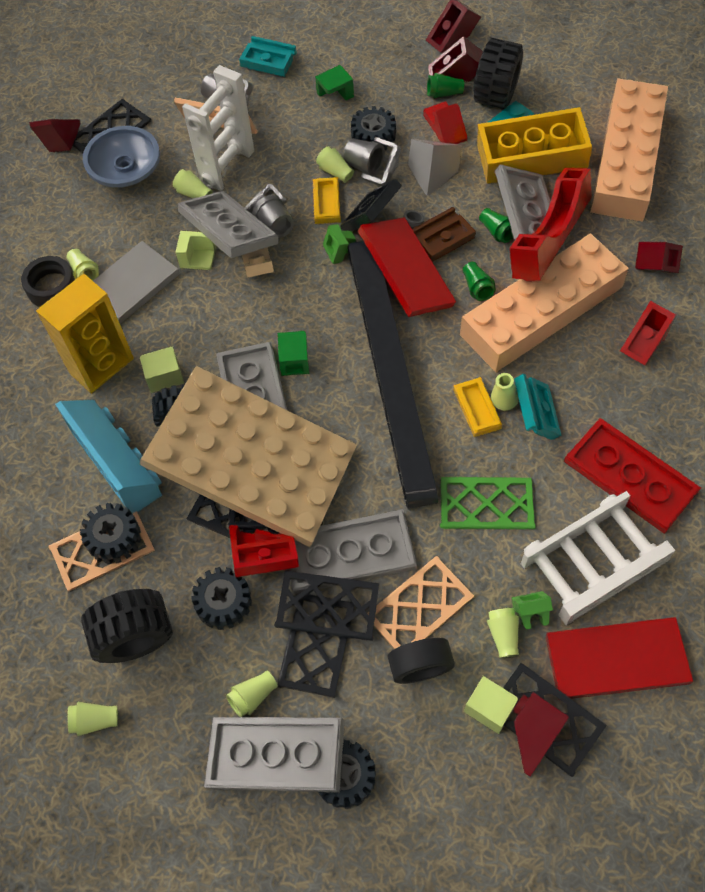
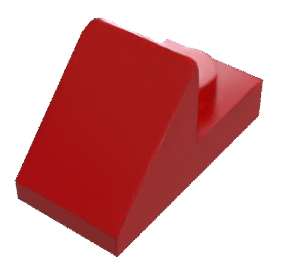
(446, 122)
(648, 333)

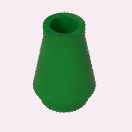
(442, 86)
(497, 225)
(479, 282)

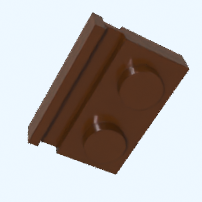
(444, 233)

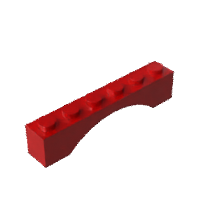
(534, 252)

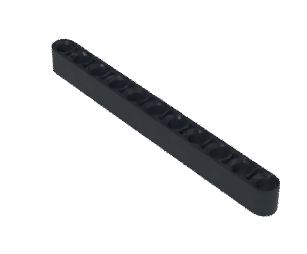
(393, 380)

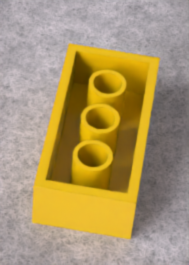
(535, 143)
(86, 332)

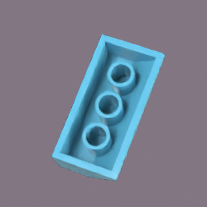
(111, 453)

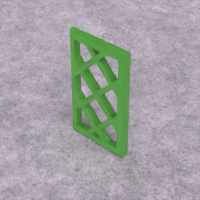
(502, 484)

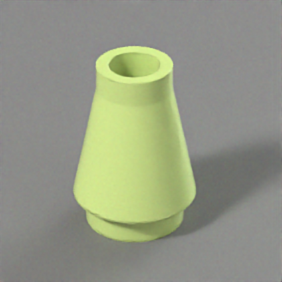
(334, 164)
(190, 185)
(82, 264)
(504, 393)
(504, 629)
(251, 693)
(91, 717)

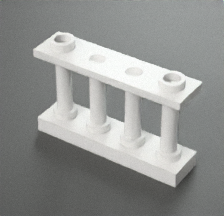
(236, 131)
(599, 587)

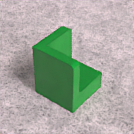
(335, 80)
(293, 353)

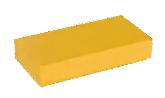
(326, 200)
(477, 407)

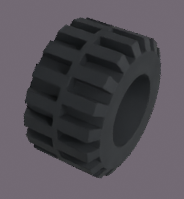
(498, 73)
(126, 625)

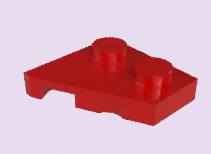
(261, 552)

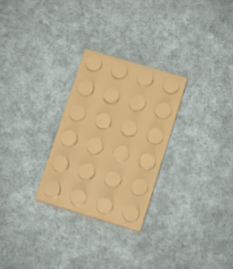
(249, 455)

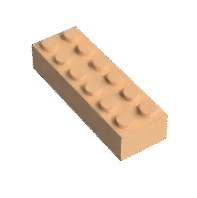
(630, 150)
(535, 310)

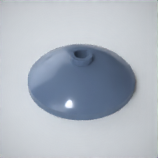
(121, 156)

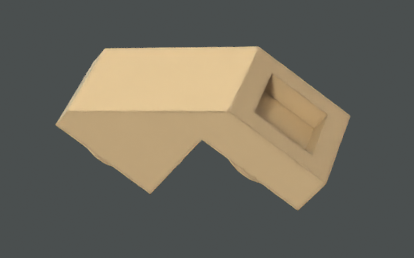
(257, 263)

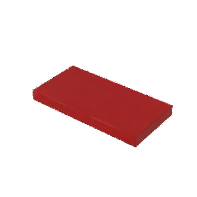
(406, 266)
(622, 465)
(618, 658)

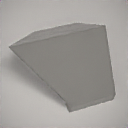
(433, 163)

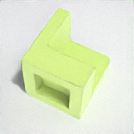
(195, 251)
(161, 369)
(490, 704)

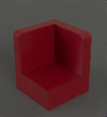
(659, 256)

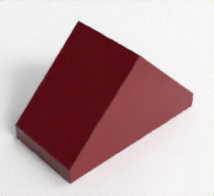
(56, 134)

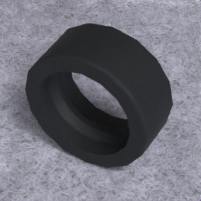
(40, 268)
(421, 660)

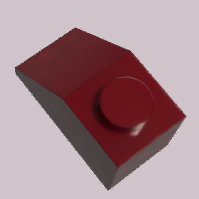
(453, 24)
(458, 61)
(536, 729)

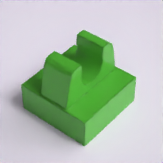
(337, 243)
(532, 604)

